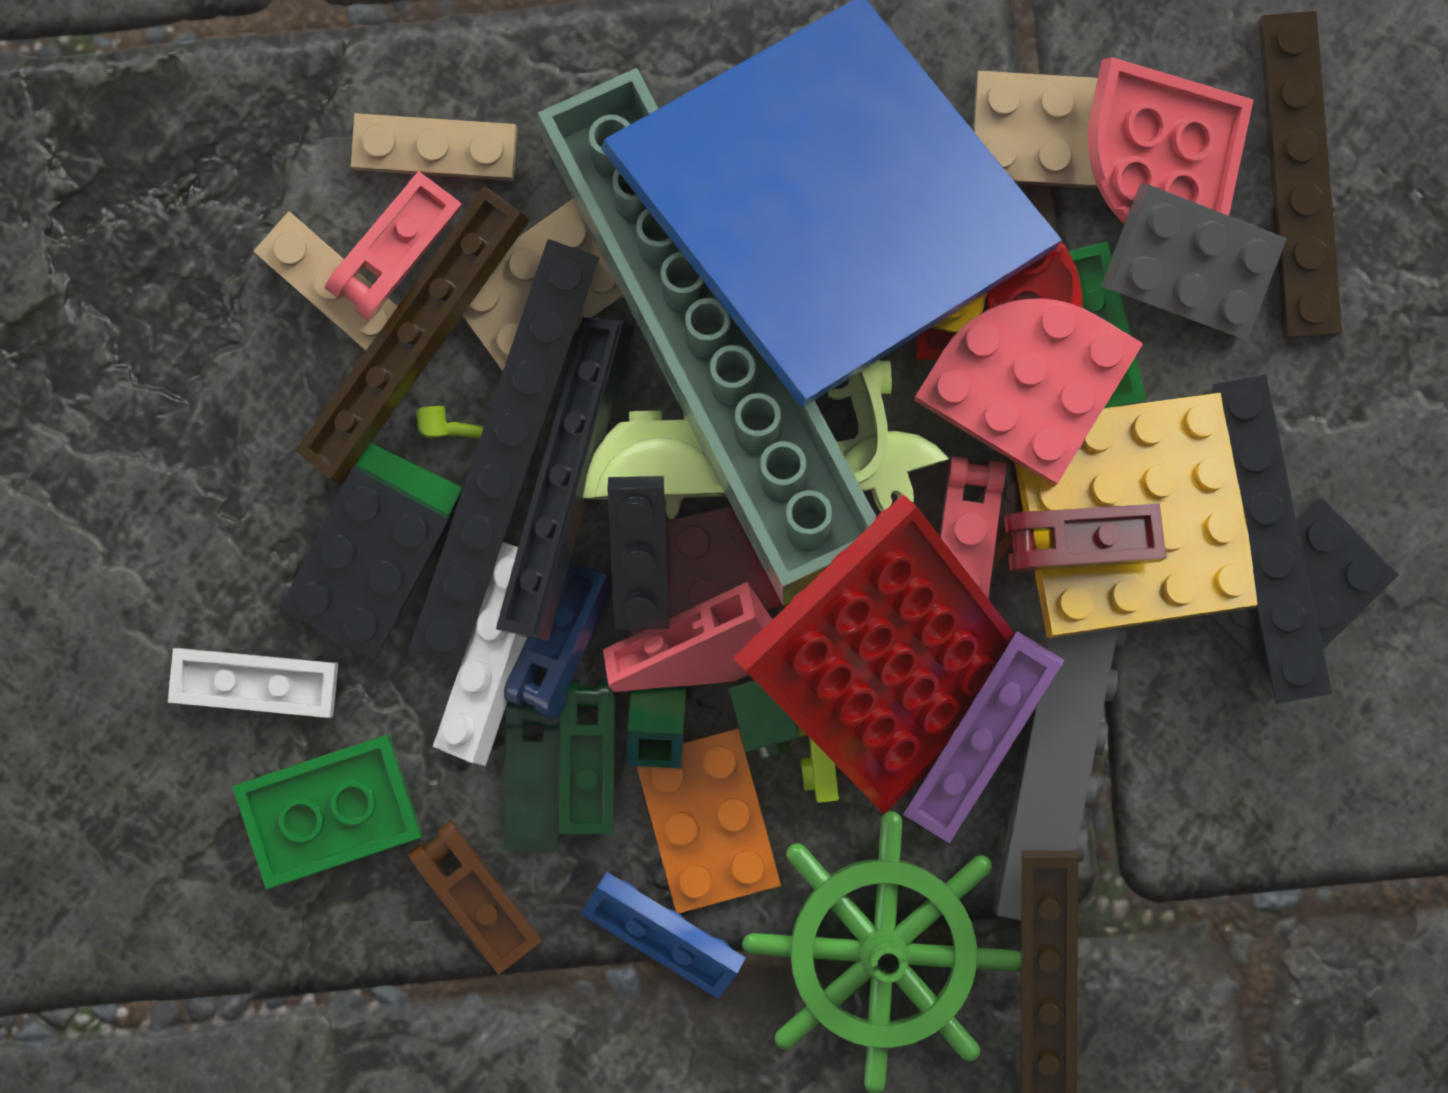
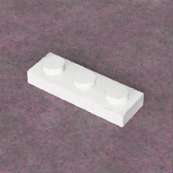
(253, 682)

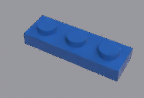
(663, 935)

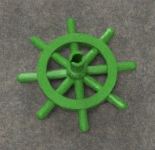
(883, 953)

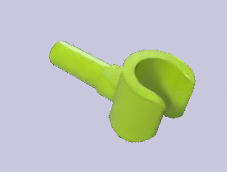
(433, 424)

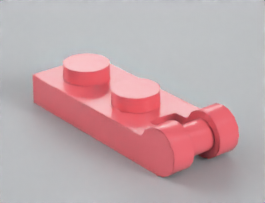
(394, 244)
(972, 526)

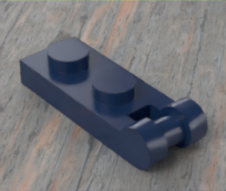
(575, 620)

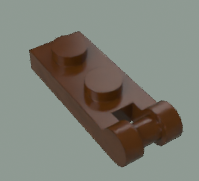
(476, 898)

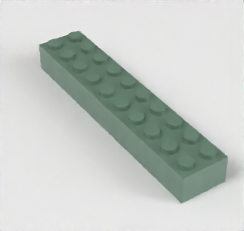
(763, 447)

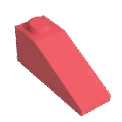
(693, 649)

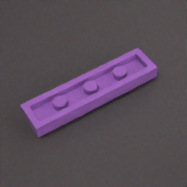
(983, 736)

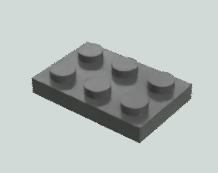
(1193, 261)

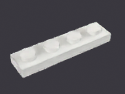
(479, 688)

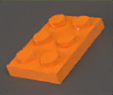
(709, 824)

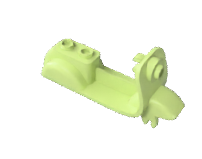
(671, 450)

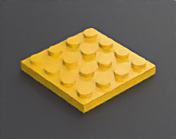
(1151, 455)

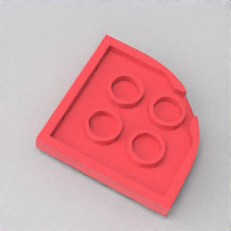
(1165, 136)
(1030, 380)

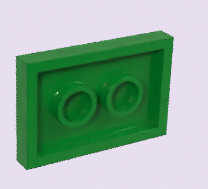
(327, 811)

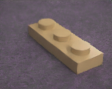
(434, 147)
(307, 266)

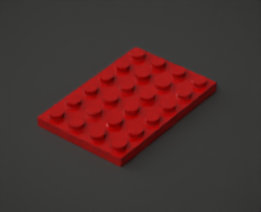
(882, 653)

